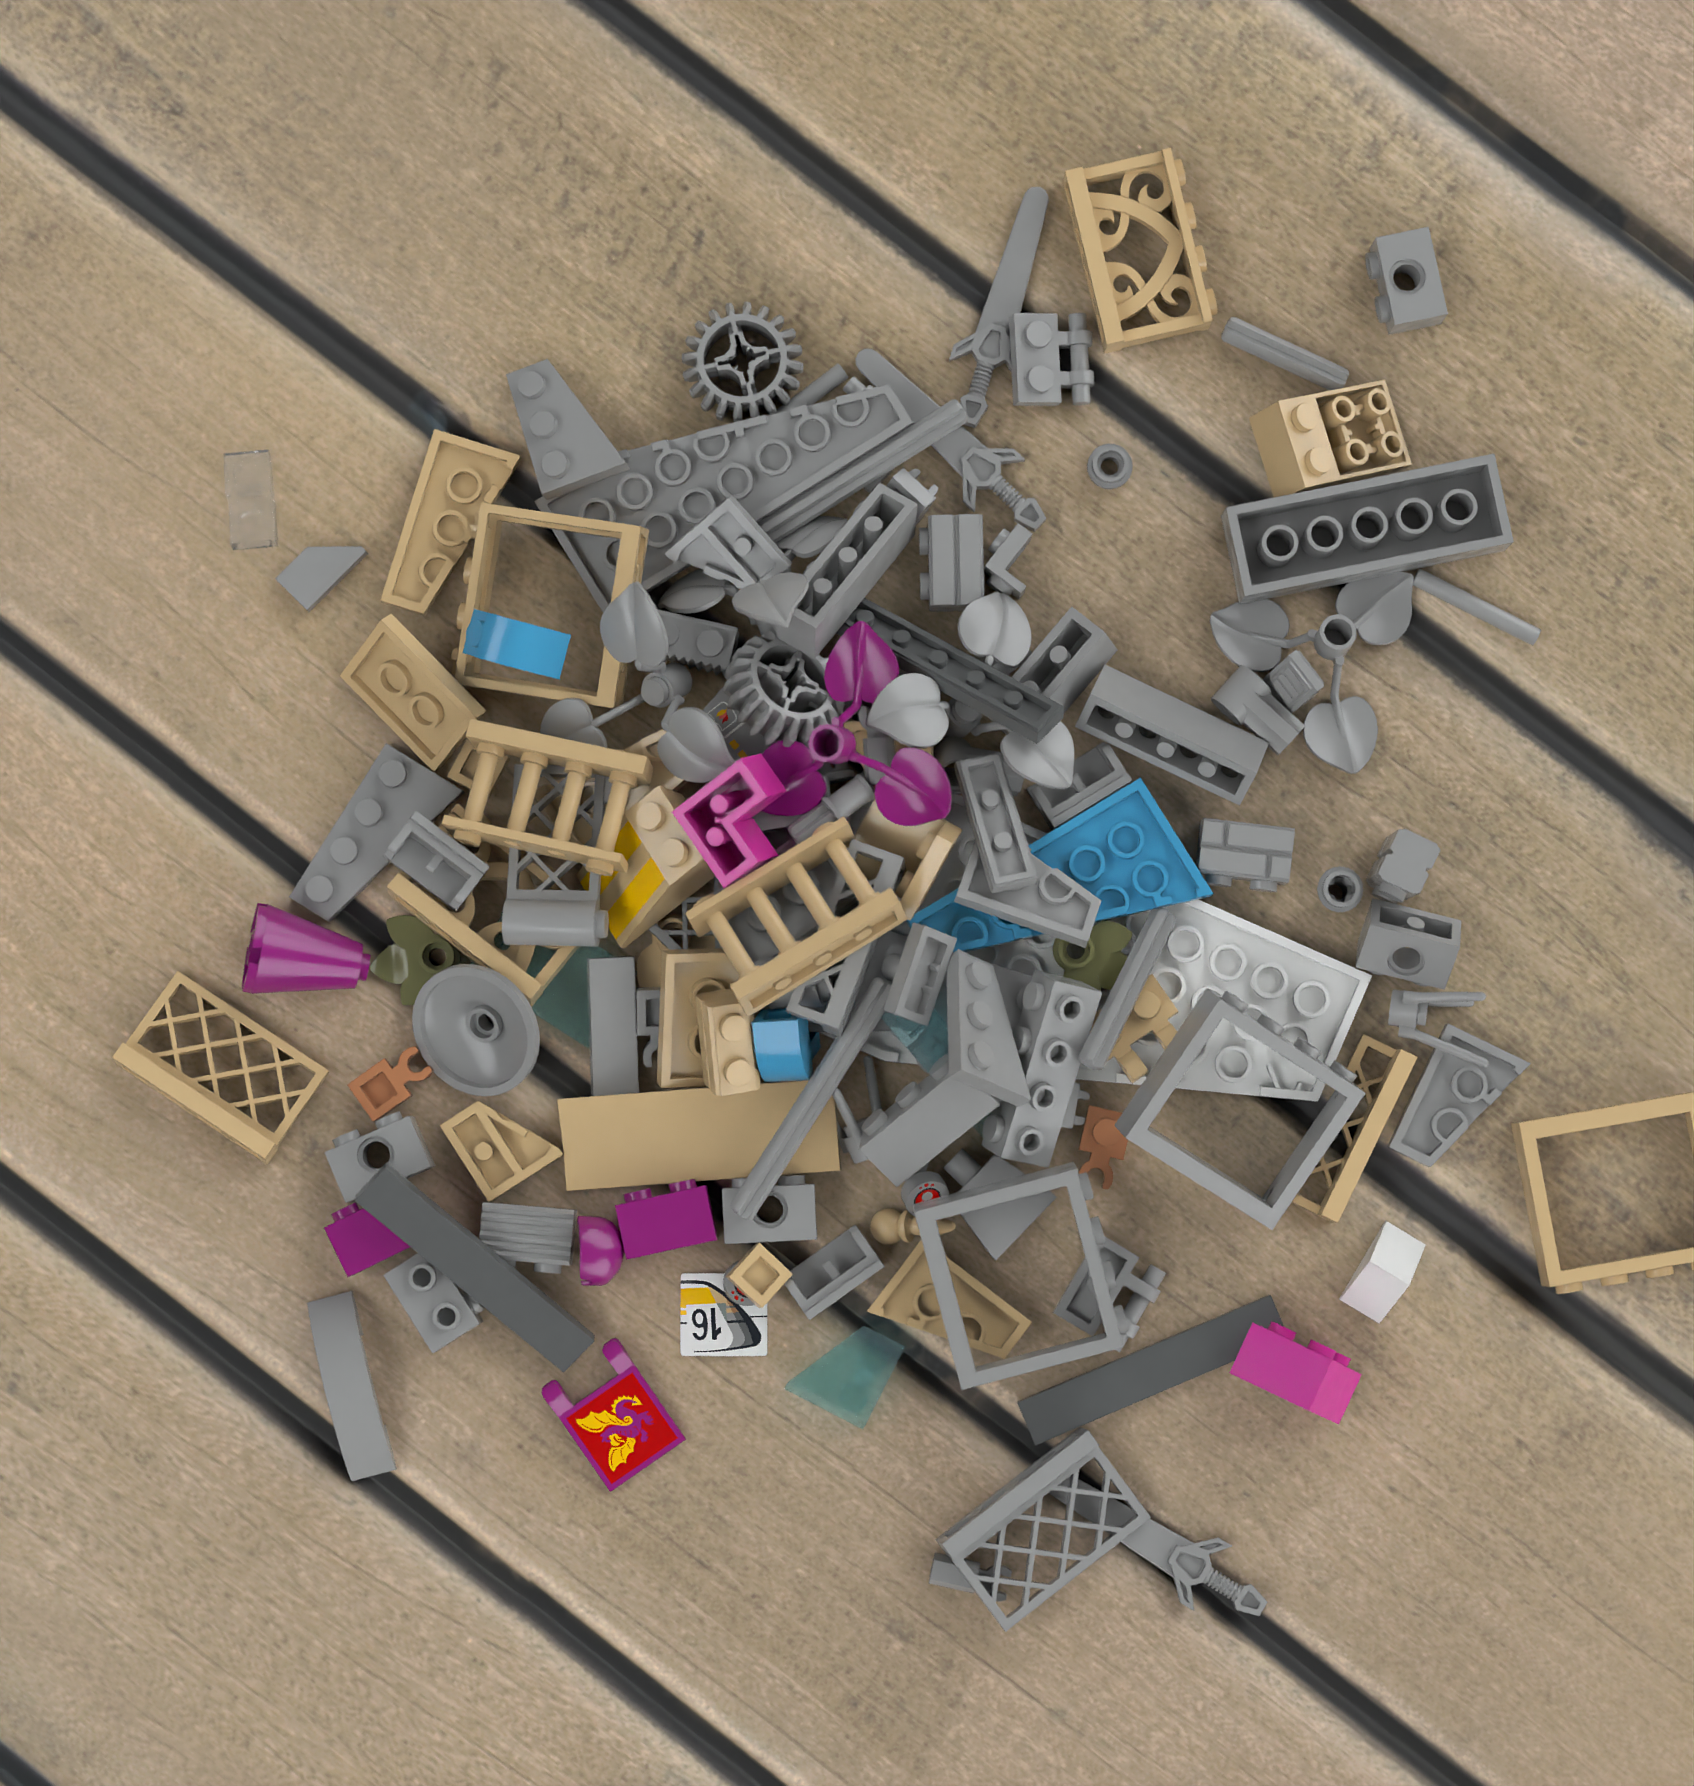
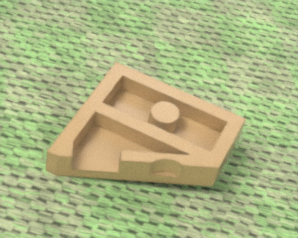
(497, 1148)

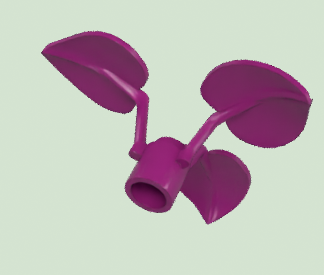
(914, 784)

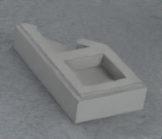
(318, 572)

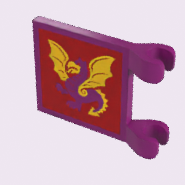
(619, 1423)

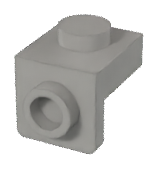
(1006, 550)

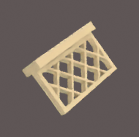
(197, 1099)

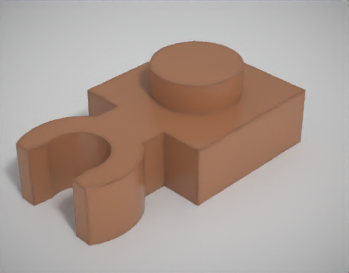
(385, 1087)
(1102, 1142)

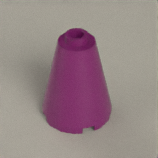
(299, 955)

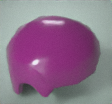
(599, 1250)

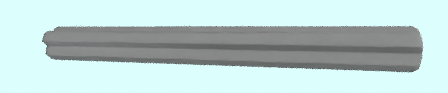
(864, 471)
(811, 1101)

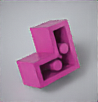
(722, 818)
(1305, 1376)

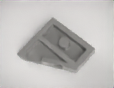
(730, 547)

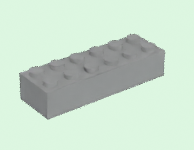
(1366, 528)

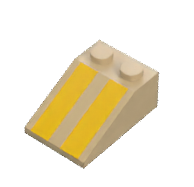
(661, 868)

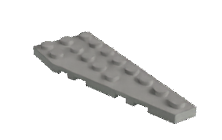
(685, 478)

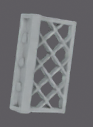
(1018, 1496)

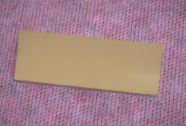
(686, 1136)

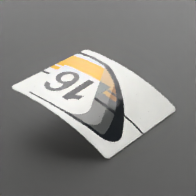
(716, 1324)

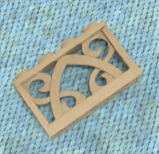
(1115, 307)
(480, 946)

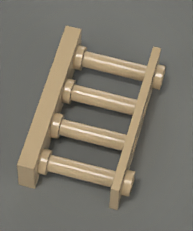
(536, 753)
(796, 960)

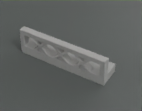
(856, 964)

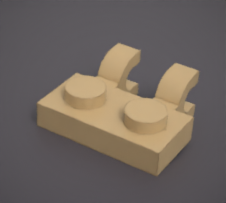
(1148, 1014)

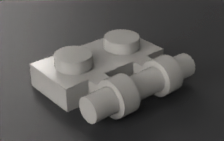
(1037, 362)
(1079, 1302)

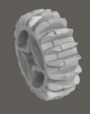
(734, 325)
(779, 690)

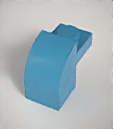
(516, 644)
(784, 1046)

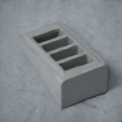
(1294, 681)

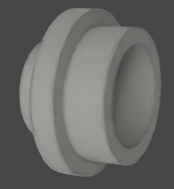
(1119, 456)

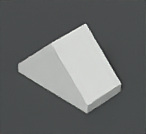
(1383, 1272)

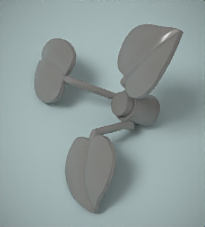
(766, 602)
(1372, 607)
(635, 632)
(915, 716)

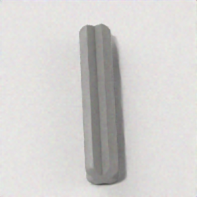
(1284, 354)

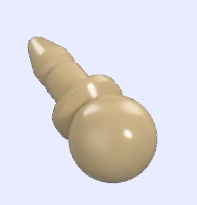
(891, 1226)

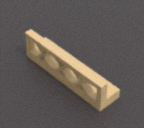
(1368, 1130)

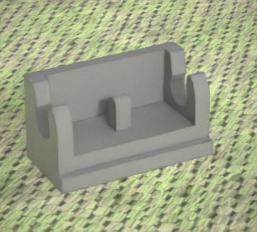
(1094, 779)
(435, 861)
(833, 1272)

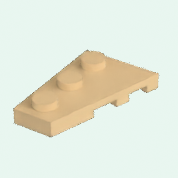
(912, 1300)

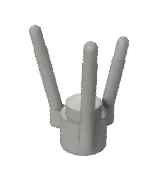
(1411, 1009)
(851, 1135)

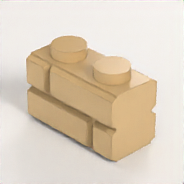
(726, 1044)

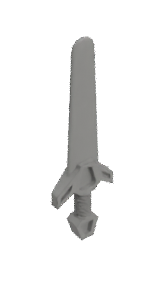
(992, 337)
(965, 453)
(1170, 1552)

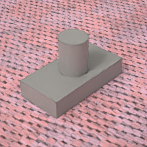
(917, 973)

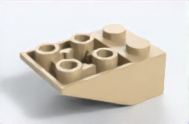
(1329, 438)

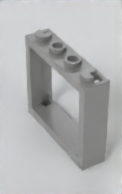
(1174, 1063)
(1090, 1236)

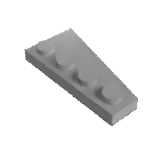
(367, 826)

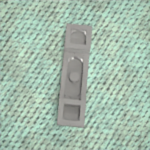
(350, 1386)

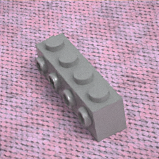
(850, 568)
(1172, 735)
(1048, 1041)

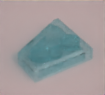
(850, 1376)

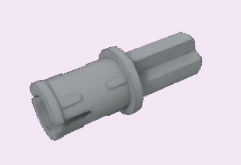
(838, 805)

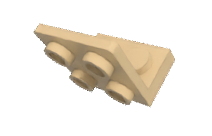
(923, 849)

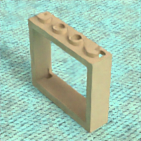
(479, 576)
(1537, 1205)

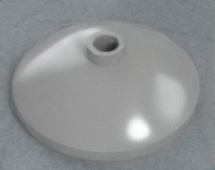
(460, 1040)

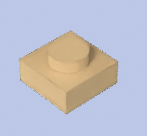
(466, 764)
(759, 1275)

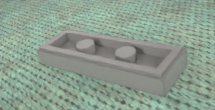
(995, 823)
(612, 1025)

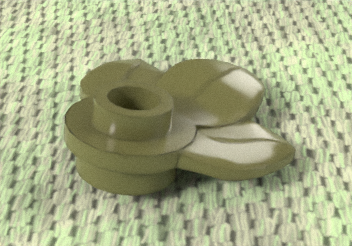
(1101, 956)
(409, 958)

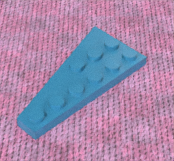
(1113, 850)

